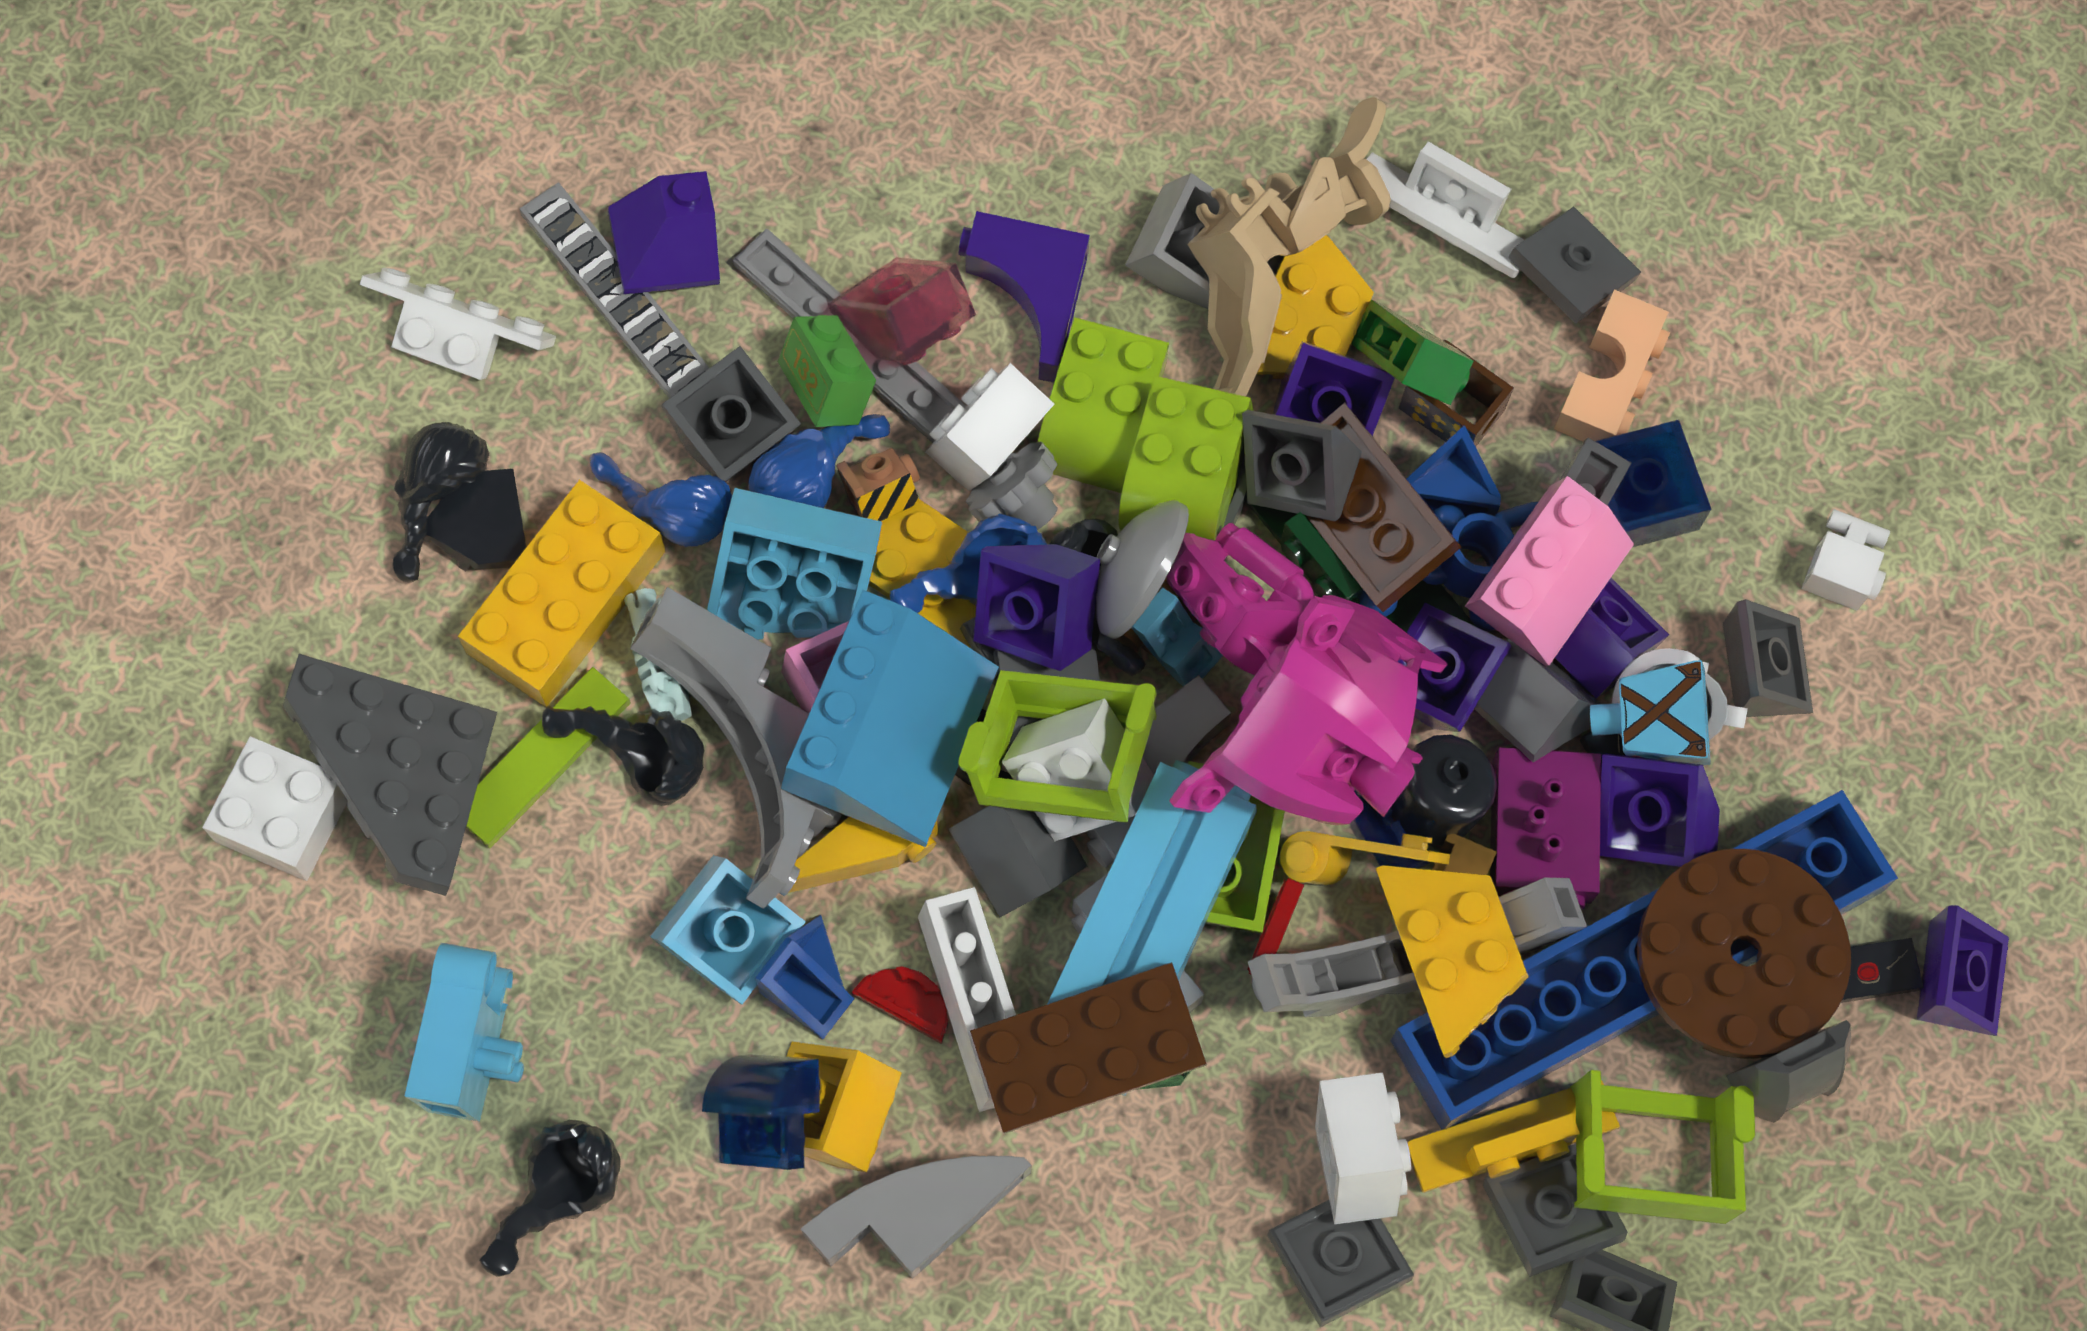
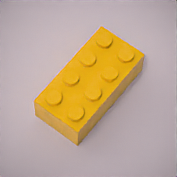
(562, 593)

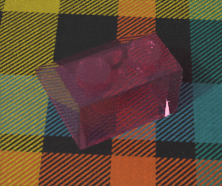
(905, 308)

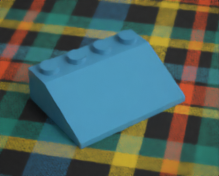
(890, 720)

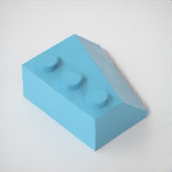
(790, 566)

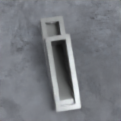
(917, 1208)

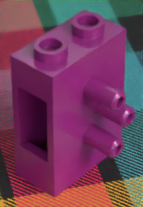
(1546, 821)

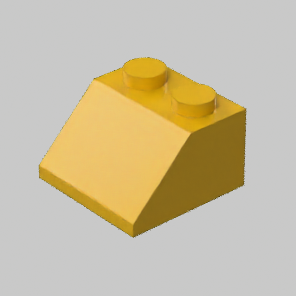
(853, 1105)

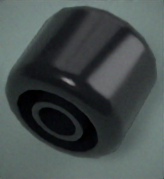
(1448, 791)

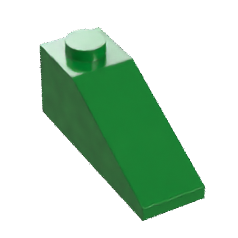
(1412, 353)

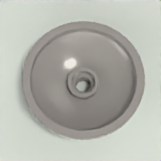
(1137, 565)

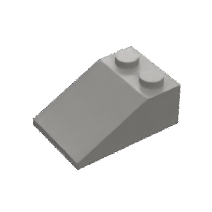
(1162, 246)

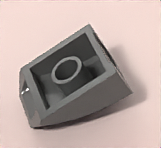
(1797, 1072)

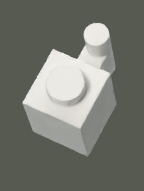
(1844, 566)

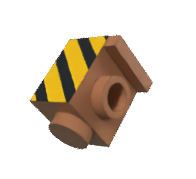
(880, 484)

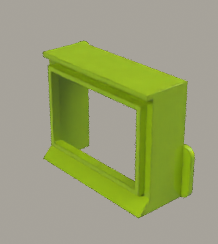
(1042, 698)
(1730, 1124)

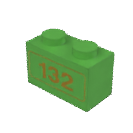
(826, 370)

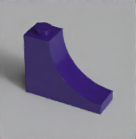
(1038, 268)

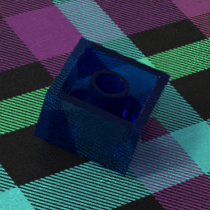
(1662, 486)

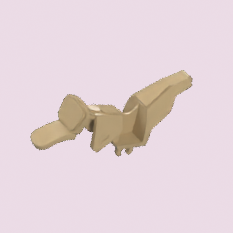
(1279, 222)

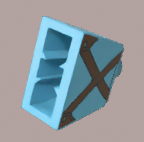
(1660, 715)

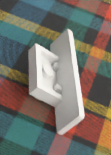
(1453, 204)
(450, 330)

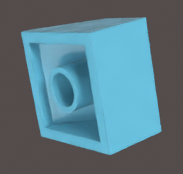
(722, 931)

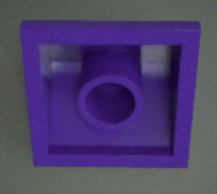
(1323, 381)
(1471, 659)
(1963, 972)

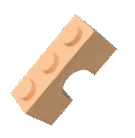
(1628, 336)

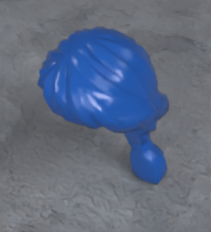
(804, 463)
(681, 510)
(962, 575)

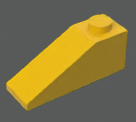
(855, 851)

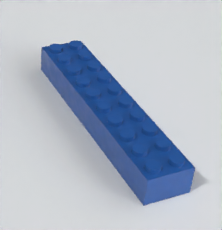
(1592, 983)

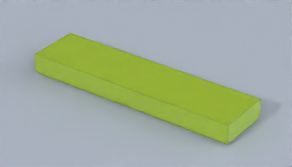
(538, 762)

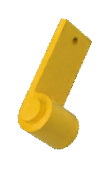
(1326, 858)

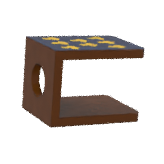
(1444, 421)

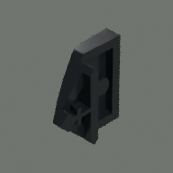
(480, 522)

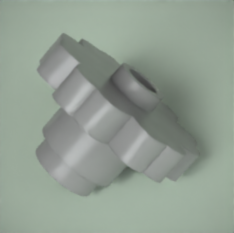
(1018, 488)

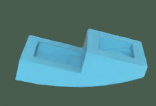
(1175, 639)

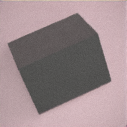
(729, 415)
(1297, 465)
(1766, 661)
(1535, 704)
(1014, 856)
(1613, 1295)

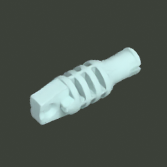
(658, 686)

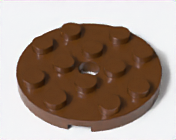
(1731, 1006)

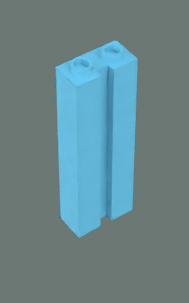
(1158, 886)

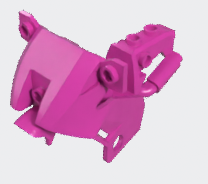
(1326, 690)

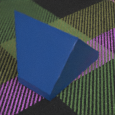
(1457, 478)
(806, 979)

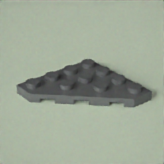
(399, 760)

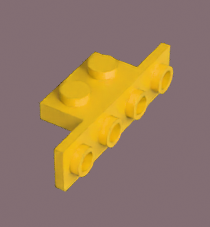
(1500, 1141)

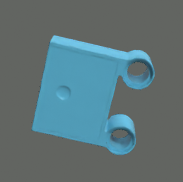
(461, 1034)

